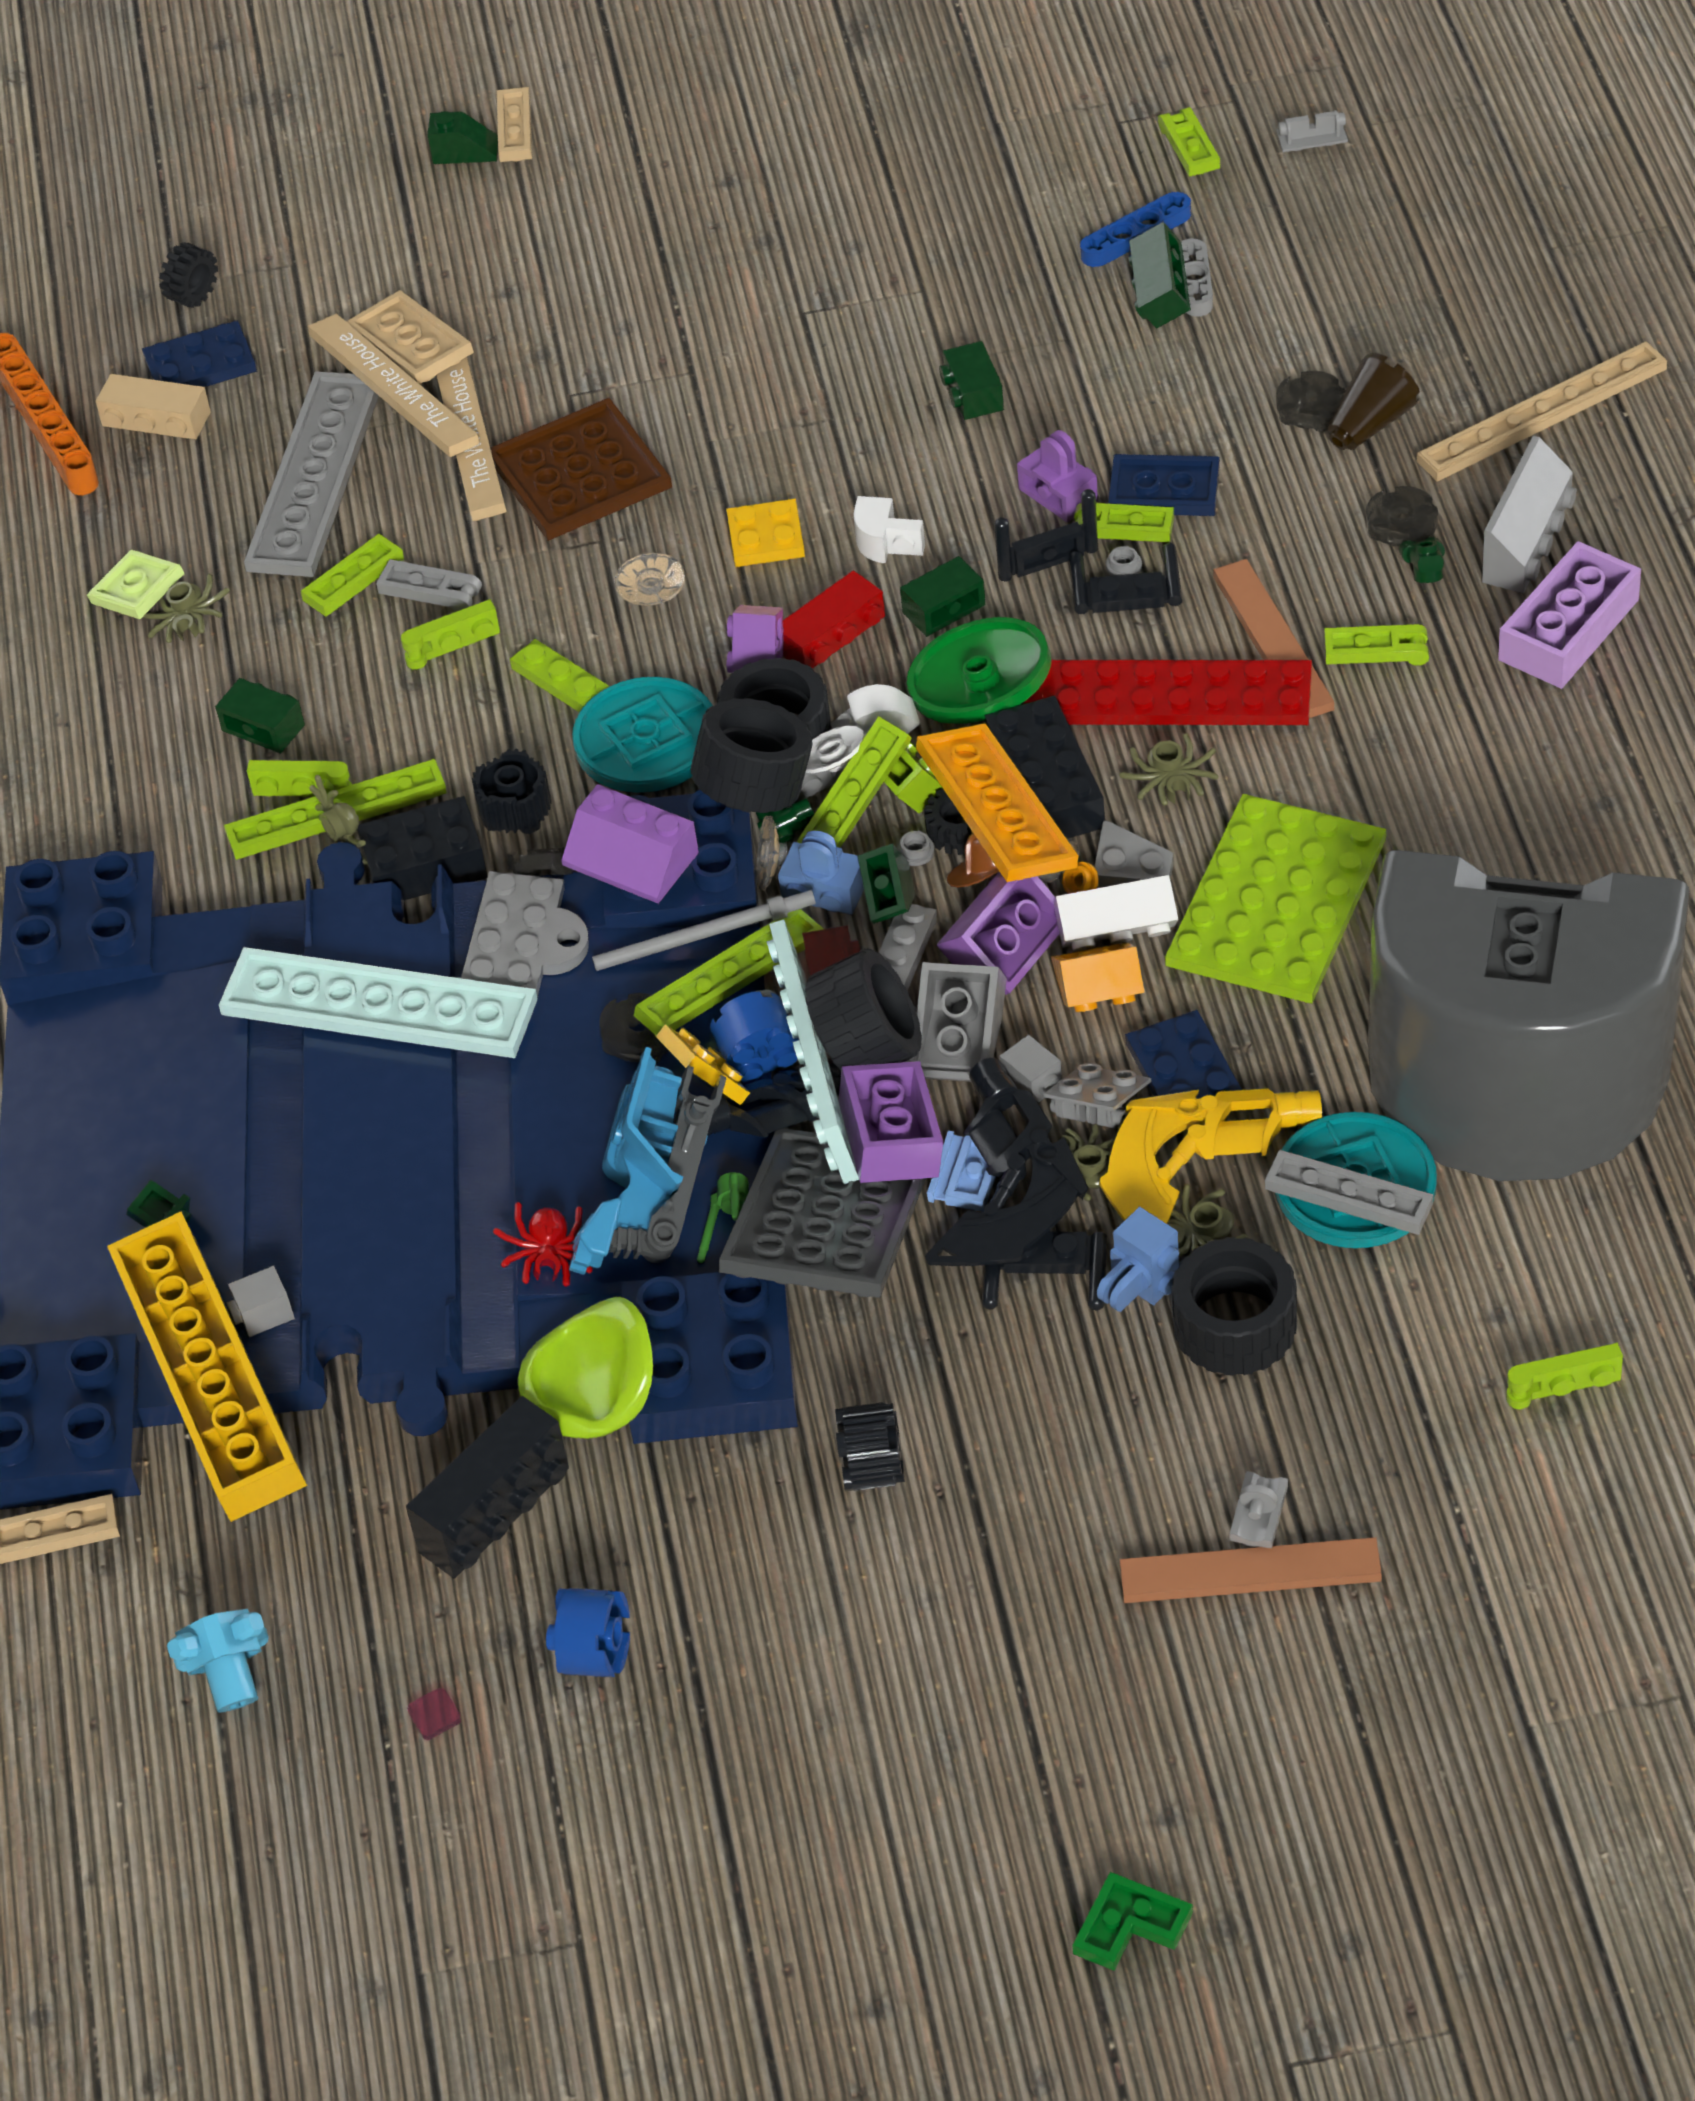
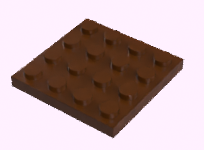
(579, 469)

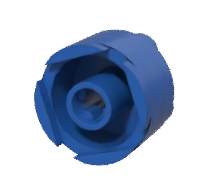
(754, 1035)
(589, 1632)

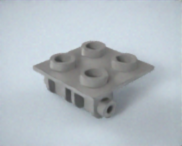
(1095, 1094)

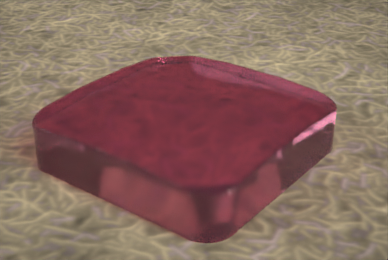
(434, 1713)

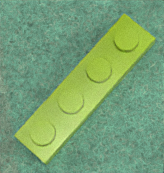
(859, 781)

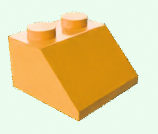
(1098, 976)

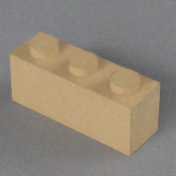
(153, 406)

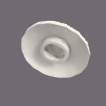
(834, 749)

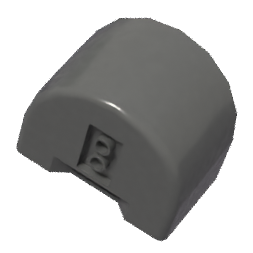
(1522, 1013)

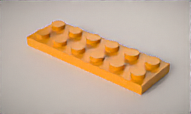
(996, 802)

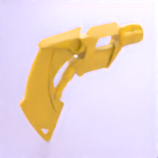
(1132, 1169)

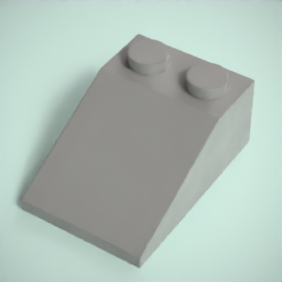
(958, 1017)

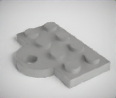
(522, 932)

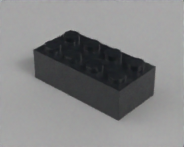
(1051, 763)
(488, 1487)

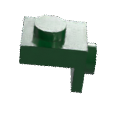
(157, 1204)

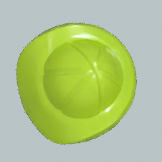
(591, 1369)

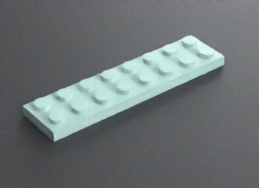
(379, 1002)
(811, 1053)

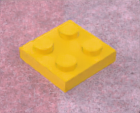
(765, 532)
(707, 1063)

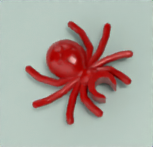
(545, 1242)

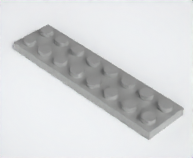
(312, 476)

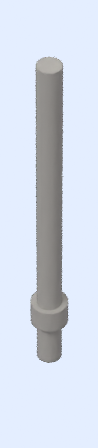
(775, 908)

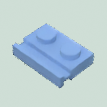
(962, 1175)

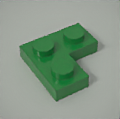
(1125, 1910)

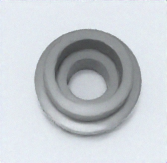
(1123, 561)
(916, 848)

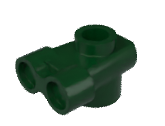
(1425, 557)
(789, 819)

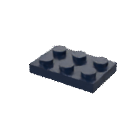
(202, 357)
(1166, 481)
(1181, 1057)

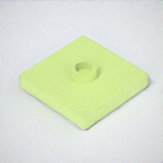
(135, 584)

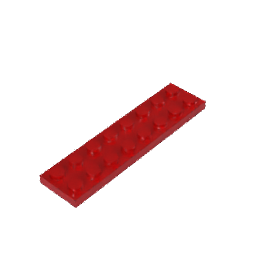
(1180, 692)

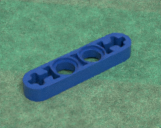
(1102, 245)

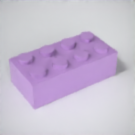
(1569, 614)

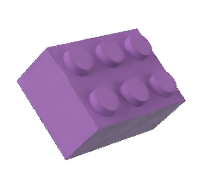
(890, 1122)

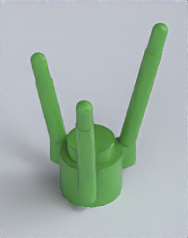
(730, 1196)

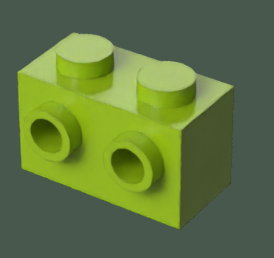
(912, 779)

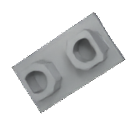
(1258, 1511)

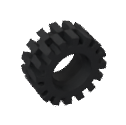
(188, 275)
(943, 832)

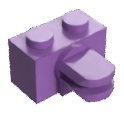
(1055, 477)
(755, 635)

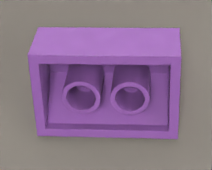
(629, 843)
(1004, 928)

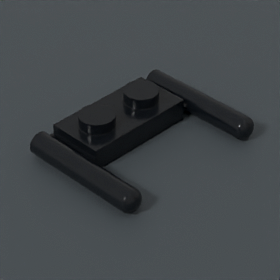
(1047, 547)
(1127, 590)
(1055, 1254)

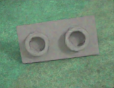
(1298, 134)

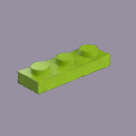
(351, 575)
(556, 674)

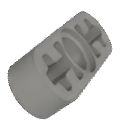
(1198, 267)

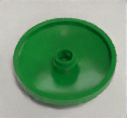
(978, 670)

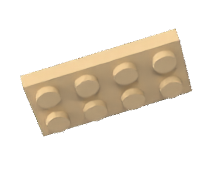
(411, 336)

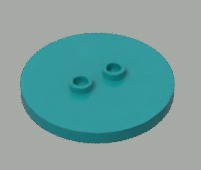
(640, 733)
(1366, 1146)

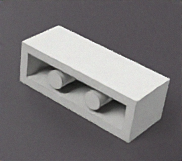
(1116, 913)

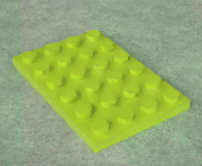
(1276, 898)

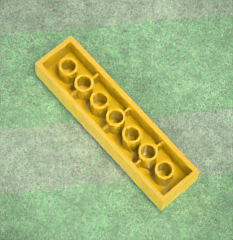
(206, 1367)

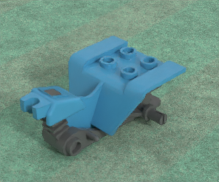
(654, 1164)

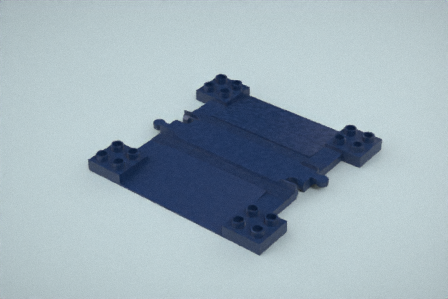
(340, 1159)

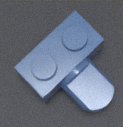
(824, 870)
(1141, 1261)

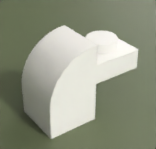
(882, 534)
(881, 701)

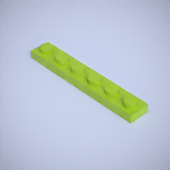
(366, 797)
(719, 977)

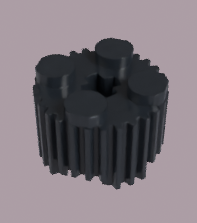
(512, 793)
(869, 1446)

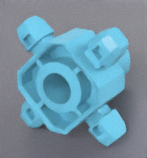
(221, 1650)

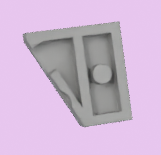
(1129, 858)

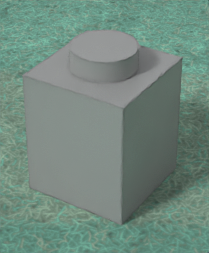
(1032, 1067)
(259, 1302)

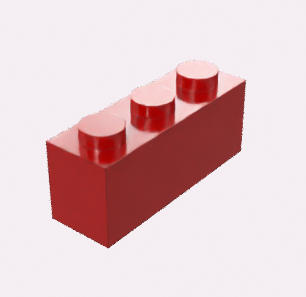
(832, 620)

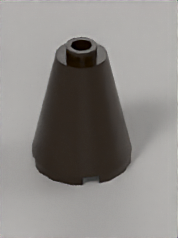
(1372, 402)

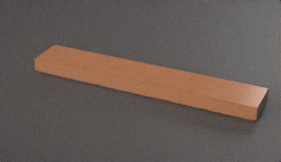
(1266, 625)
(1250, 1570)

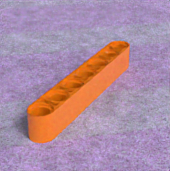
(46, 418)

